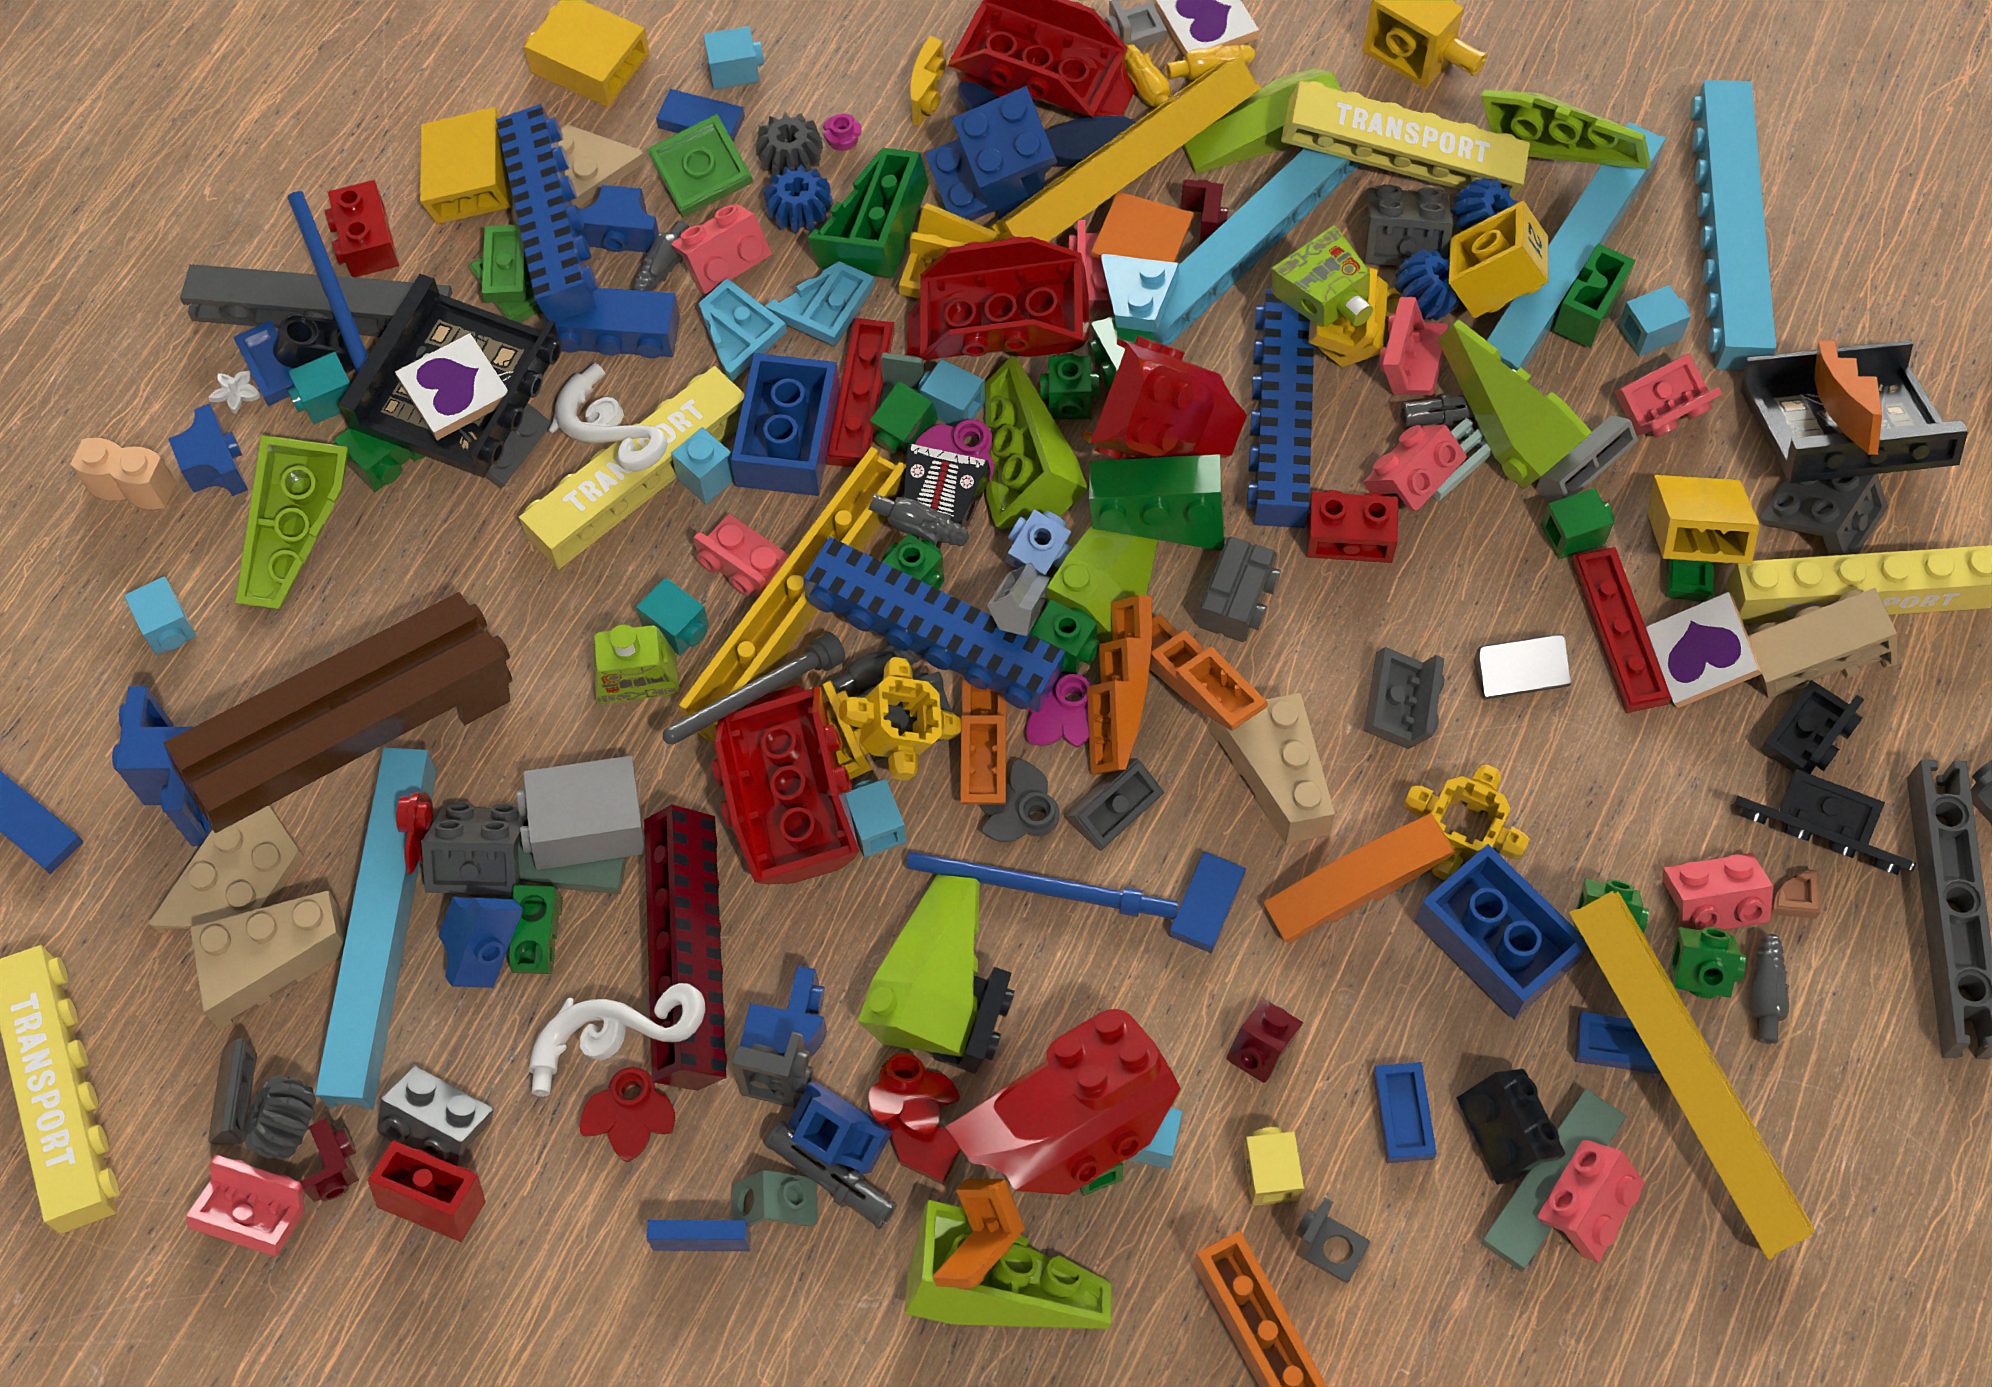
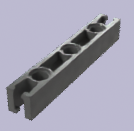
(259, 296)
(1952, 872)

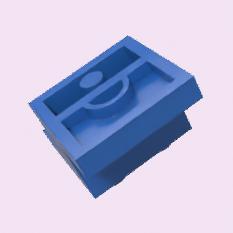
(991, 156)
(146, 766)

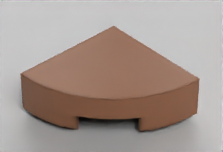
(1798, 896)

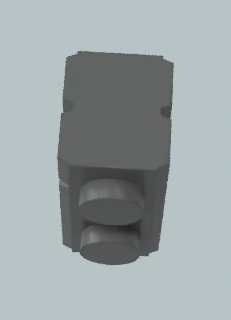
(1237, 589)

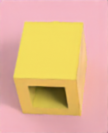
(1273, 1167)

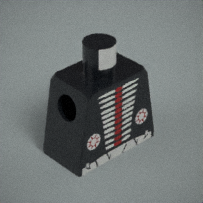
(946, 482)

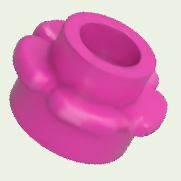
(842, 139)

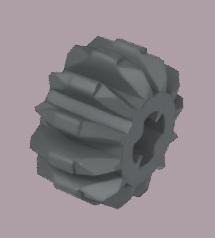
(788, 144)
(279, 1117)

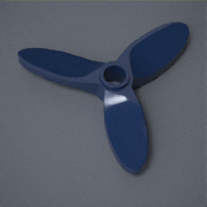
(1069, 140)

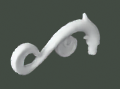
(603, 422)
(616, 1017)

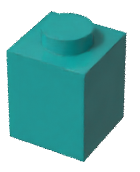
(319, 387)
(675, 614)

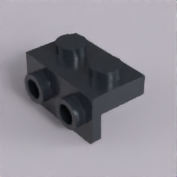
(1810, 728)
(992, 1000)
(1510, 1124)

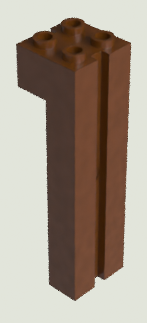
(342, 710)

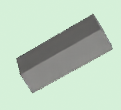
(1583, 456)
(1019, 600)

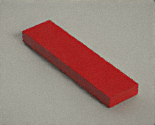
(859, 392)
(1621, 630)

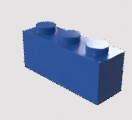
(624, 324)

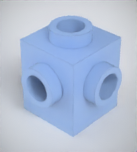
(1044, 528)

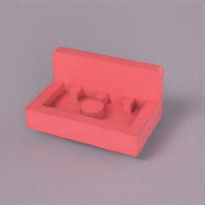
(722, 247)
(1412, 351)
(1666, 395)
(1417, 465)
(1720, 892)
(1593, 1198)
(248, 1206)

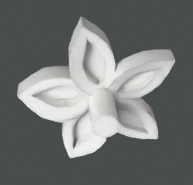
(235, 390)

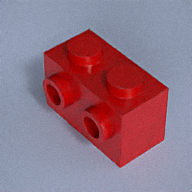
(362, 229)
(1352, 526)
(427, 1191)

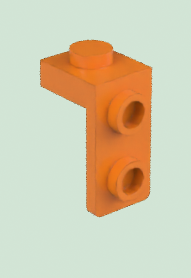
(994, 1229)

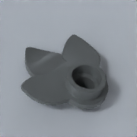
(1024, 795)

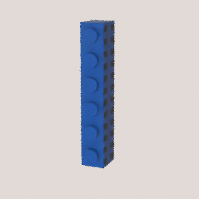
(546, 215)
(1283, 416)
(932, 625)

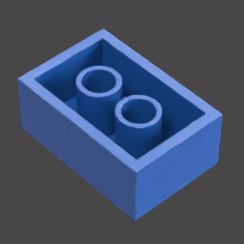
(785, 424)
(1501, 931)

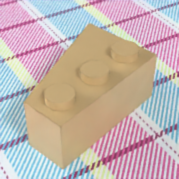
(1825, 642)
(1282, 768)
(264, 950)

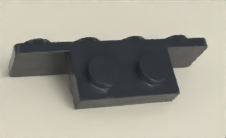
(1829, 812)

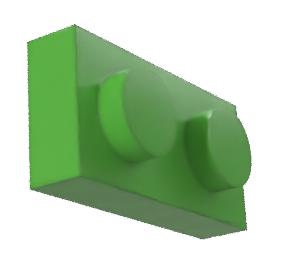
(504, 264)

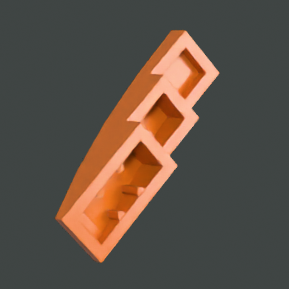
(1849, 398)
(1124, 672)
(1202, 676)
(983, 746)
(1359, 877)

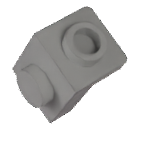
(1137, 24)

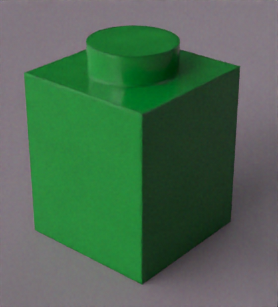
(902, 419)
(1577, 523)

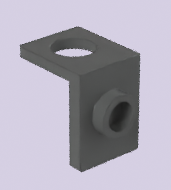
(1316, 1230)

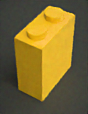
(587, 50)
(463, 167)
(1703, 519)

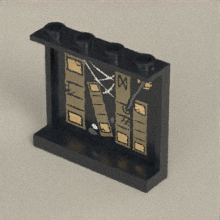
(422, 325)
(1811, 444)

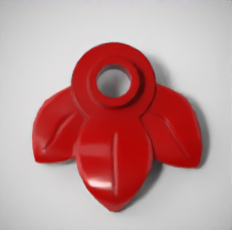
(415, 819)
(910, 1094)
(625, 1119)

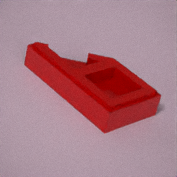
(925, 1154)

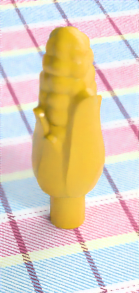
(1201, 60)
(1146, 77)

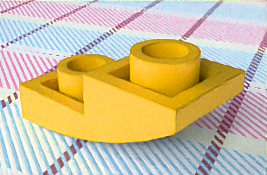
(924, 81)

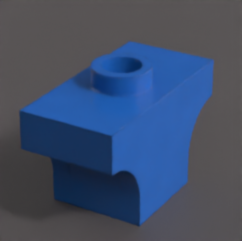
(619, 221)
(208, 454)
(477, 939)
(837, 1130)

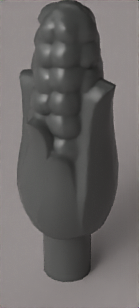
(659, 260)
(920, 520)
(869, 669)
(1769, 989)

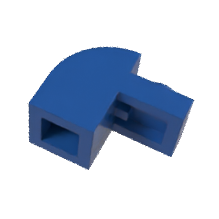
(774, 1025)

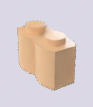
(123, 473)

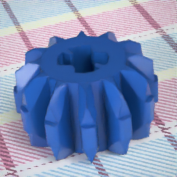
(798, 199)
(1480, 201)
(1427, 279)

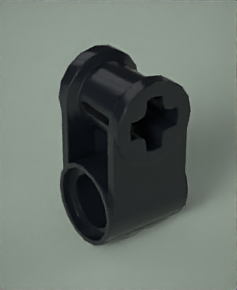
(307, 339)

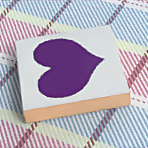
(1207, 23)
(452, 386)
(1703, 650)

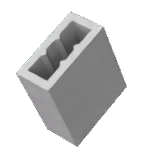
(581, 813)

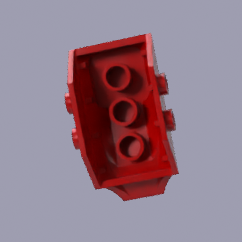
(1050, 47)
(1001, 299)
(1165, 407)
(785, 787)
(1076, 1111)

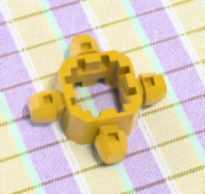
(883, 739)
(1480, 795)

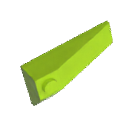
(1252, 126)
(1563, 130)
(1518, 421)
(1028, 451)
(288, 508)
(1101, 571)
(927, 979)
(1017, 1290)

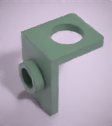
(900, 368)
(776, 1199)

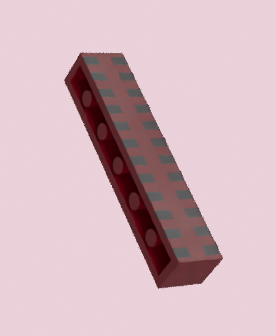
(685, 941)

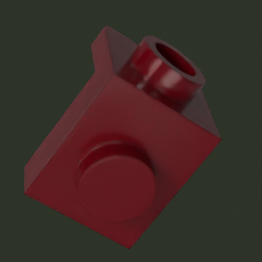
(1205, 198)
(1263, 1040)
(335, 1149)

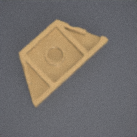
(594, 162)
(231, 874)

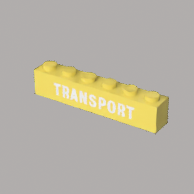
(1401, 139)
(606, 493)
(1904, 580)
(53, 1092)

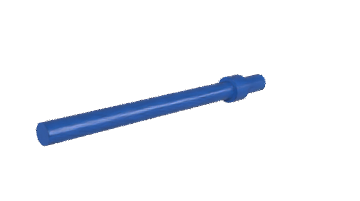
(328, 279)
(1129, 901)

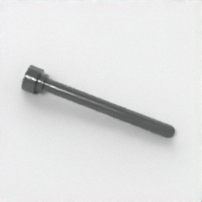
(822, 653)

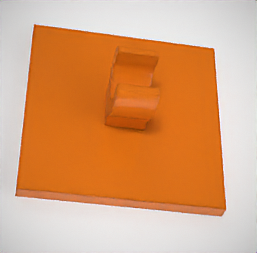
(1142, 229)

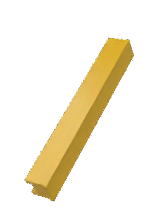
(1130, 153)
(782, 609)
(1693, 1074)

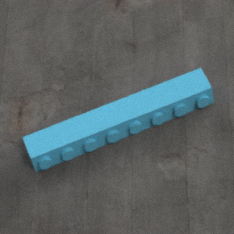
(1733, 224)

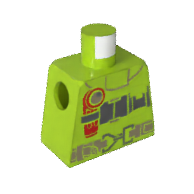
(1324, 281)
(633, 664)

